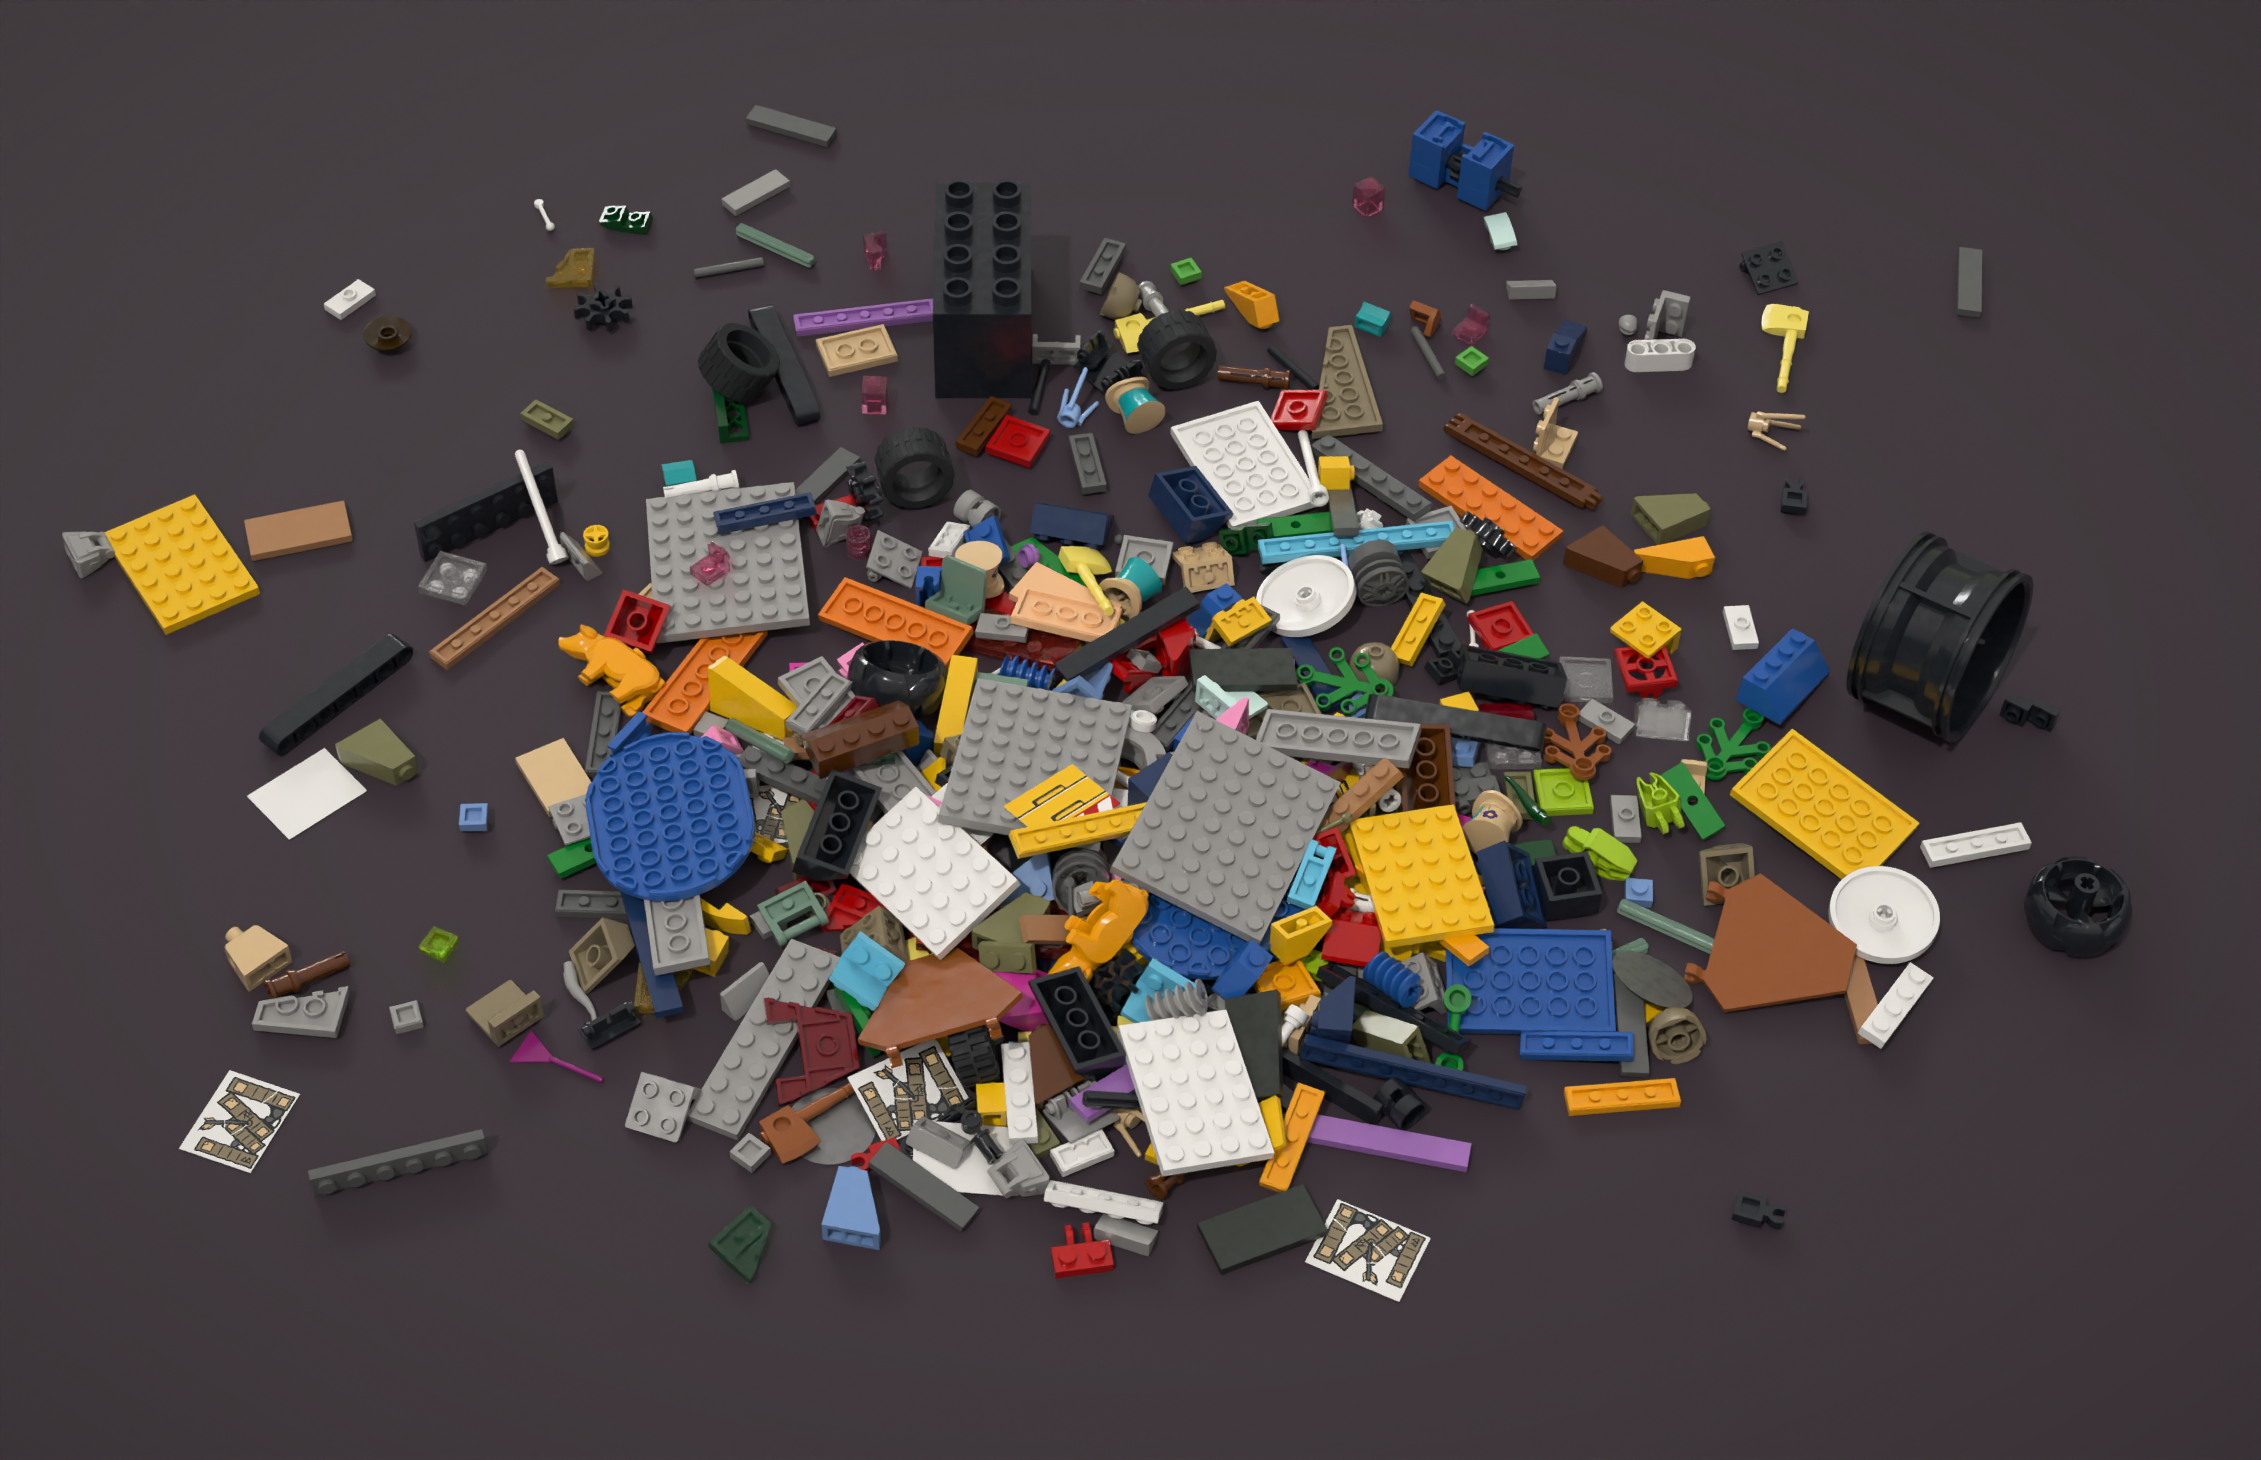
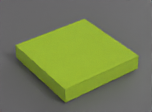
(1562, 793)

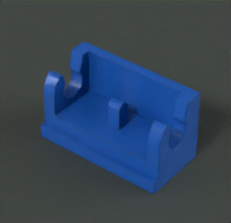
(927, 583)

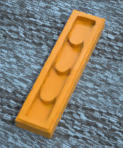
(1622, 1097)
(1297, 1128)

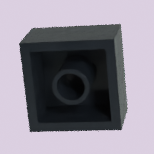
(1567, 885)

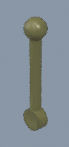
(1345, 818)

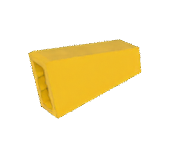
(748, 699)
(956, 699)

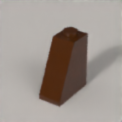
(1604, 558)
(1050, 1067)

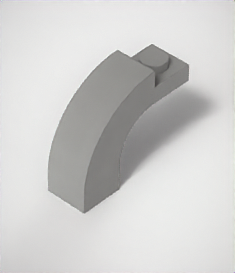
(1141, 748)

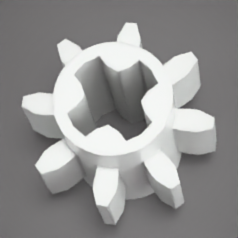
(1368, 519)

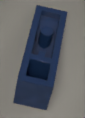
(1564, 347)

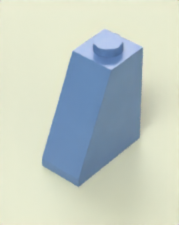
(851, 1211)

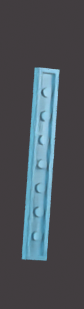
(1327, 544)

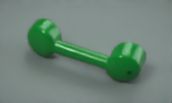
(1456, 1002)

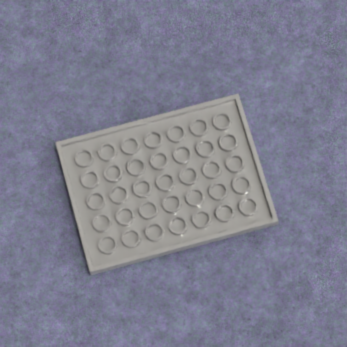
(765, 564)
(1021, 739)
(1226, 828)

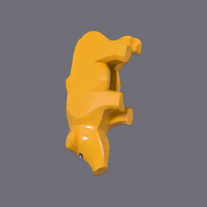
(618, 664)
(1106, 928)

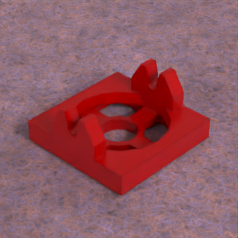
(1133, 677)
(1650, 685)
(1335, 894)

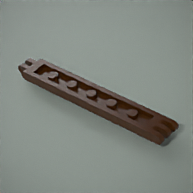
(1523, 461)

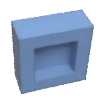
(473, 817)
(1639, 891)

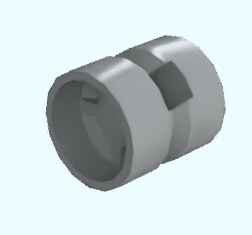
(973, 508)

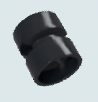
(1402, 1106)

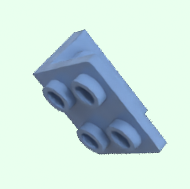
(1089, 685)

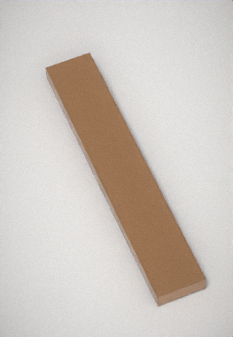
(494, 618)

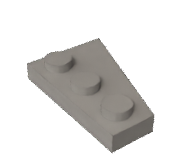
(309, 1015)

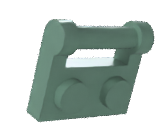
(788, 907)

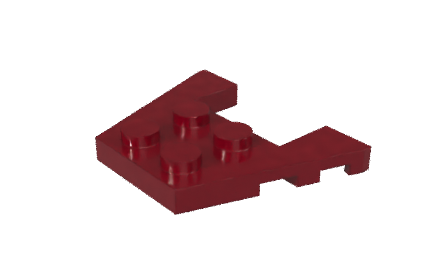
(825, 1047)

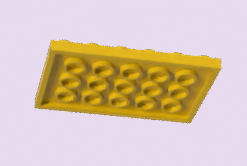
(181, 564)
(1823, 807)
(1420, 876)

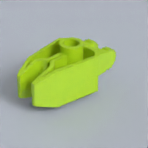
(1659, 803)
(1608, 855)

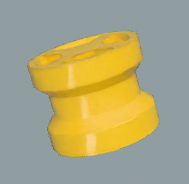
(596, 540)

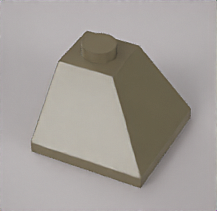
(1725, 865)
(600, 951)

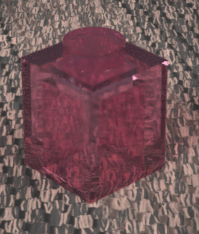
(1368, 196)
(874, 395)

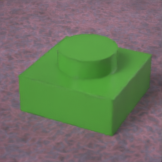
(1185, 271)
(1471, 361)

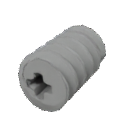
(1181, 1003)

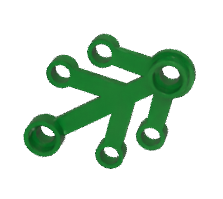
(1347, 684)
(1718, 765)

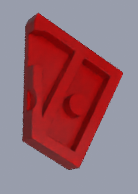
(848, 908)

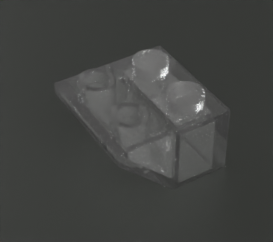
(1662, 720)

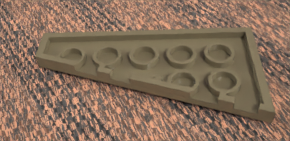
(1350, 398)

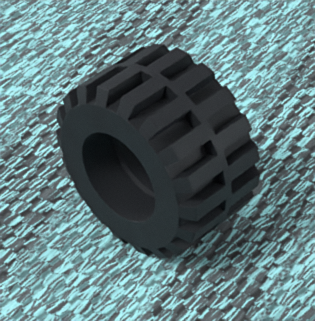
(974, 1056)

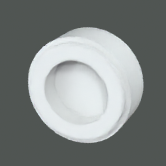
(1143, 721)

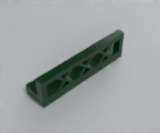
(726, 423)

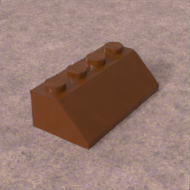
(861, 738)
(1430, 775)

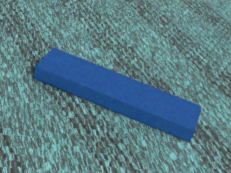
(1577, 1045)

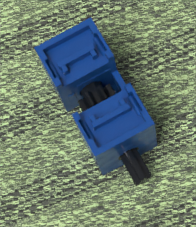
(1478, 172)

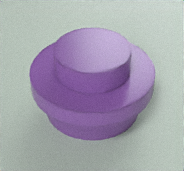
(1028, 556)

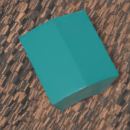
(1373, 319)
(678, 473)

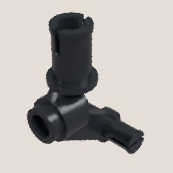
(971, 1124)

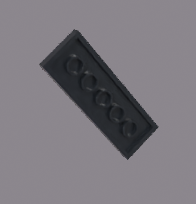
(482, 513)

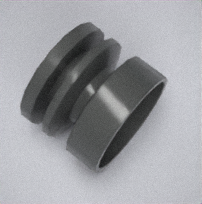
(1378, 573)
(1074, 864)

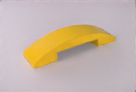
(726, 919)

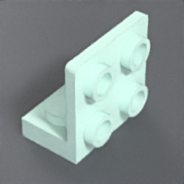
(1217, 701)

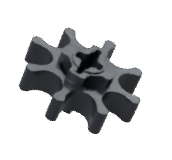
(602, 307)
(865, 491)
(1489, 534)
(1115, 980)

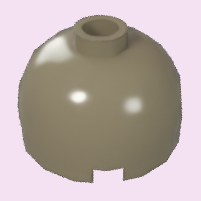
(1121, 298)
(1382, 660)
(1676, 1035)

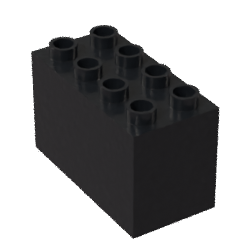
(982, 290)

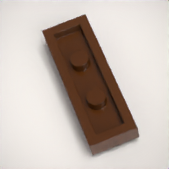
(983, 426)

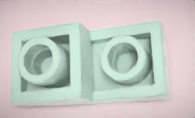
(1500, 231)

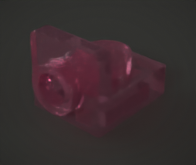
(873, 248)
(1473, 326)
(712, 566)

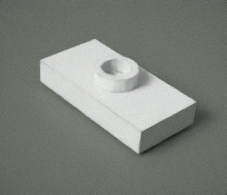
(349, 299)
(948, 540)
(1740, 627)
(1082, 1153)

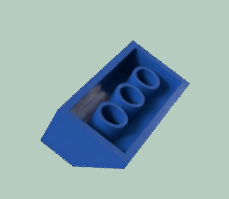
(1784, 677)

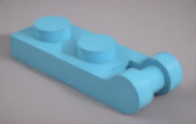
(1311, 875)

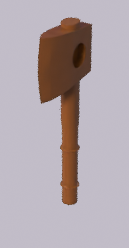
(788, 1131)

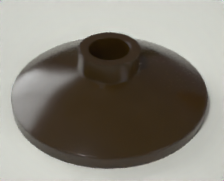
(387, 333)

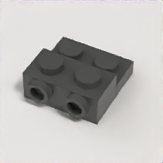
(1470, 783)

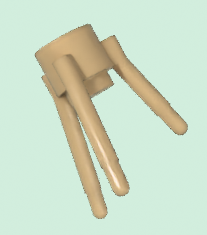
(1761, 421)
(1129, 1119)

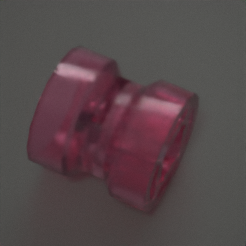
(858, 542)

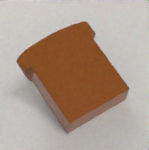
(1426, 315)

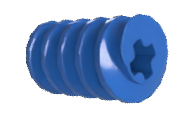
(1035, 678)
(1393, 979)

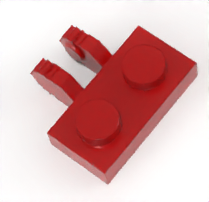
(1083, 1257)

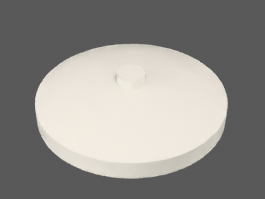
(1308, 594)
(1885, 914)

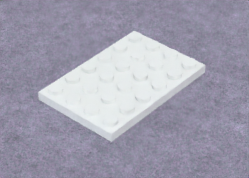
(1245, 463)
(930, 874)
(1195, 1093)

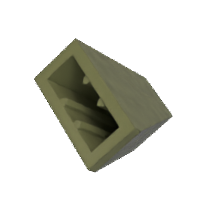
(1670, 515)
(1455, 565)
(378, 753)
(795, 825)
(1004, 924)
(1389, 1036)

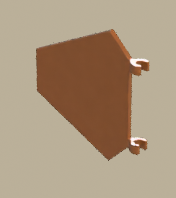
(1771, 949)
(937, 1000)

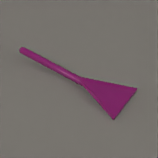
(534, 1052)

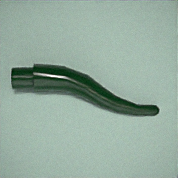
(1529, 804)

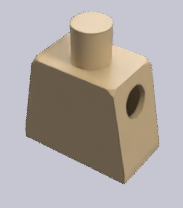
(255, 955)

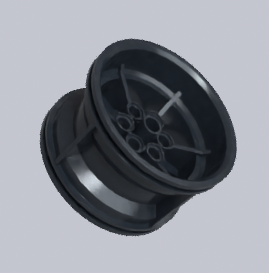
(1939, 636)

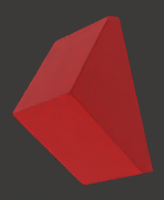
(1341, 860)

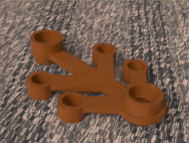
(1581, 766)

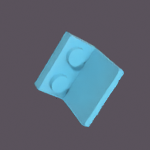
(866, 971)
(1154, 978)

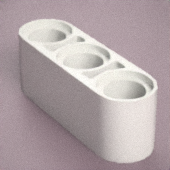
(1659, 355)

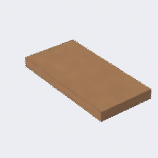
(298, 530)

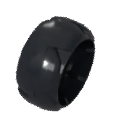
(899, 672)
(2089, 887)

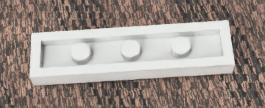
(1975, 845)
(1895, 1005)
(1019, 1093)
(1093, 1200)

